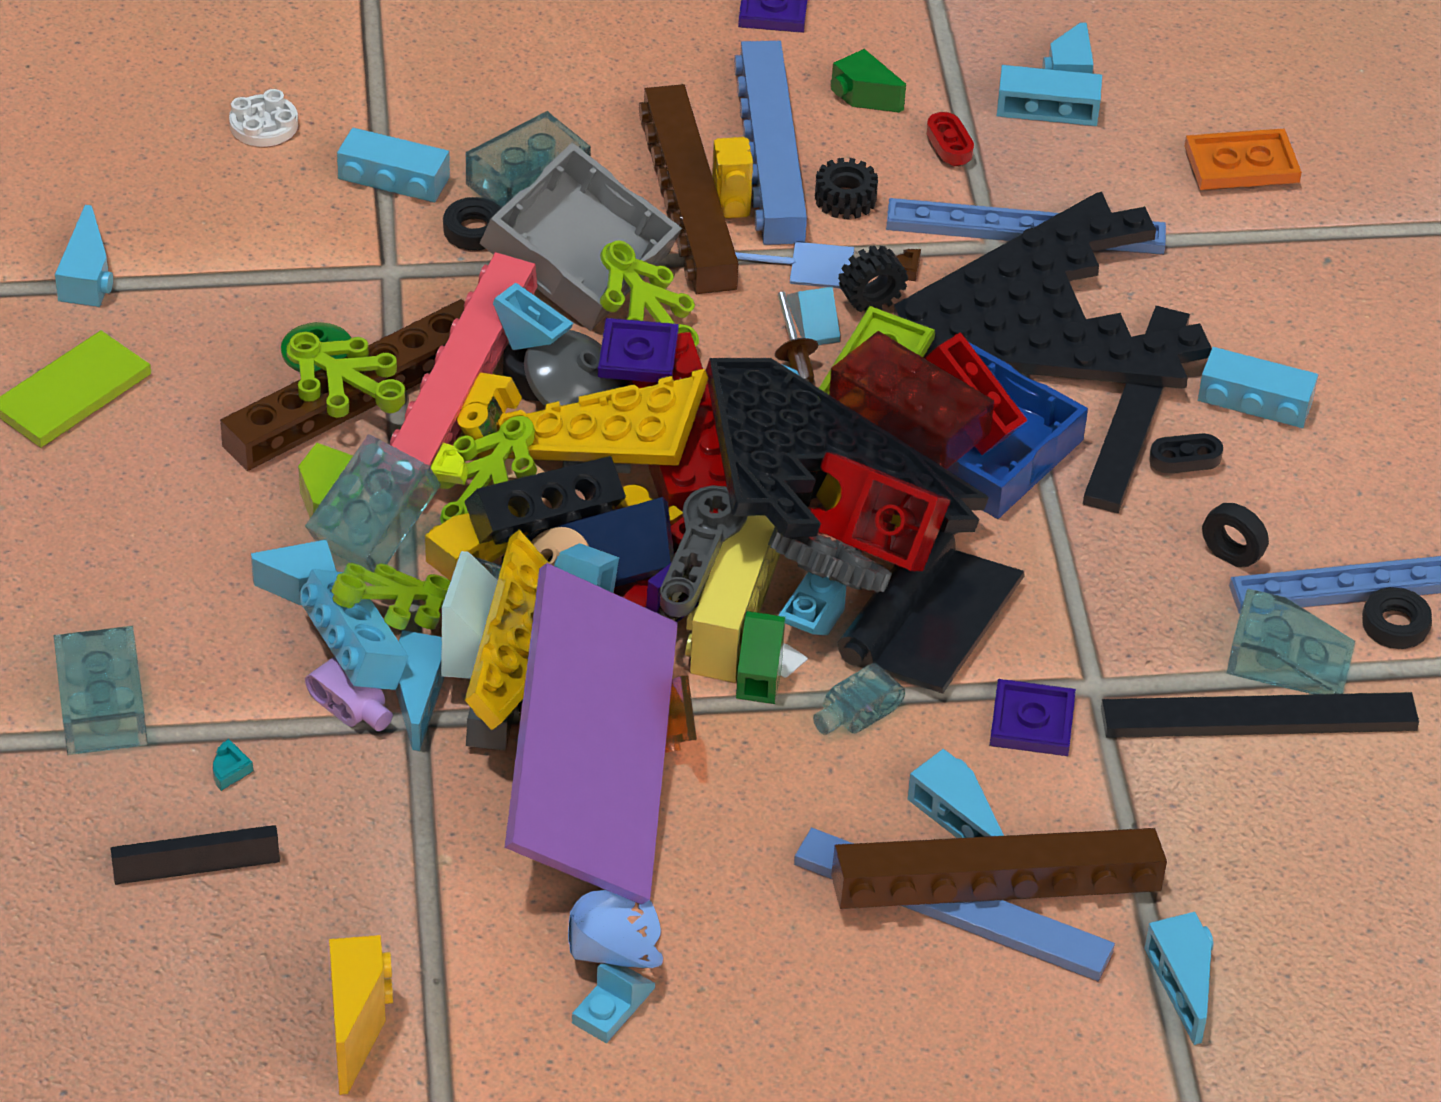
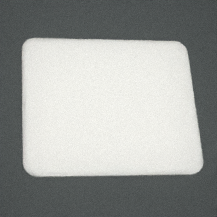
(791, 660)

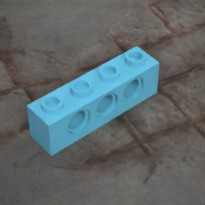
(354, 635)

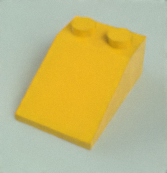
(359, 990)

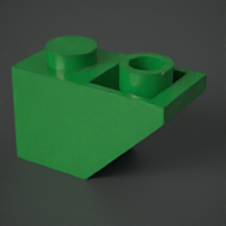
(760, 657)

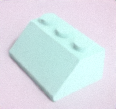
(465, 615)

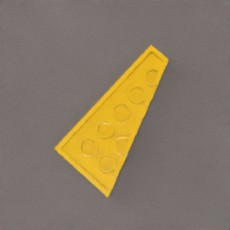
(621, 423)
(504, 648)

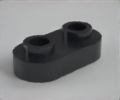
(1186, 453)

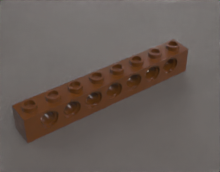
(286, 420)

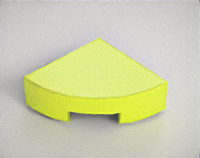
(450, 465)

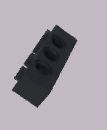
(594, 479)

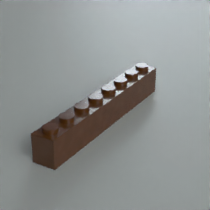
(689, 189)
(998, 868)

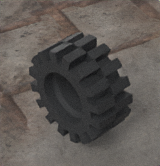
(834, 177)
(866, 267)

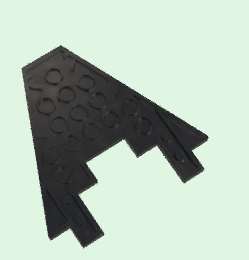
(1026, 313)
(779, 429)

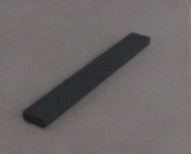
(1128, 430)
(1259, 714)

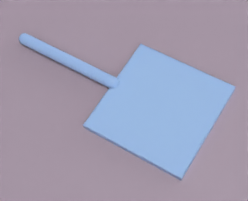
(811, 263)

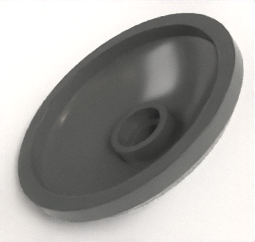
(566, 369)

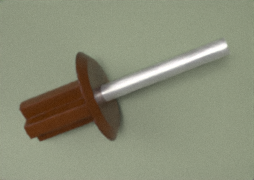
(796, 349)

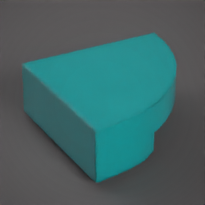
(230, 765)

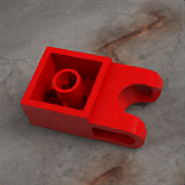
(867, 509)

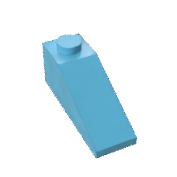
(84, 267)
(419, 683)
(952, 797)
(1182, 959)

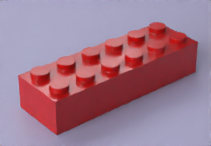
(701, 458)

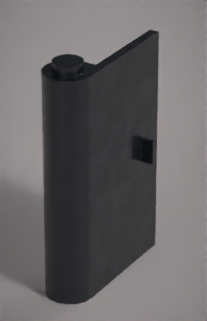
(930, 618)

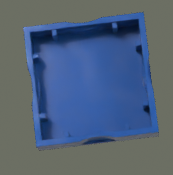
(1020, 461)

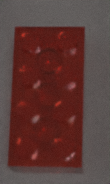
(912, 399)

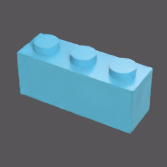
(1049, 95)
(393, 164)
(1257, 387)

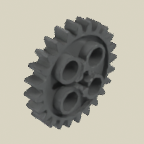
(832, 560)

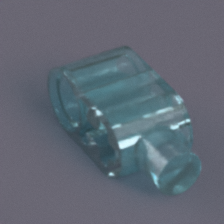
(859, 701)

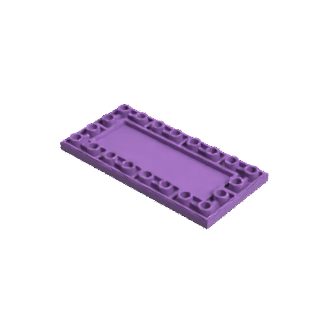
(592, 735)

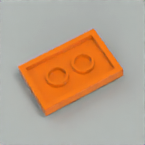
(1242, 159)

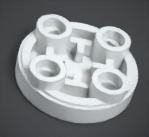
(263, 119)

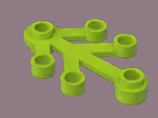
(621, 262)
(308, 350)
(514, 435)
(392, 584)

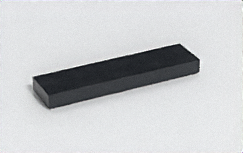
(195, 854)

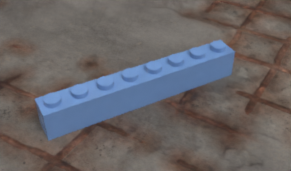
(772, 142)

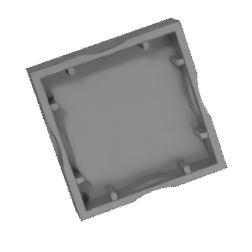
(566, 224)

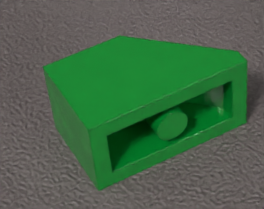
(867, 83)

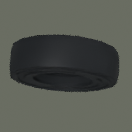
(464, 210)
(1246, 523)
(1397, 635)

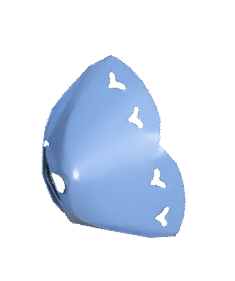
(604, 935)

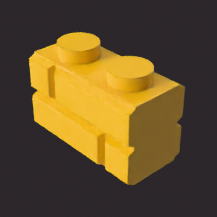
(733, 175)

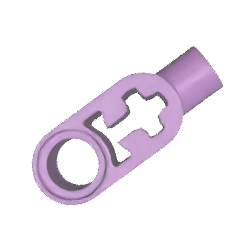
(347, 702)

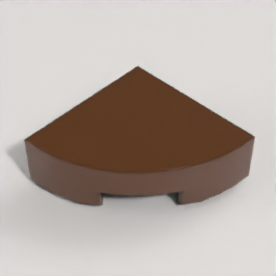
(910, 260)

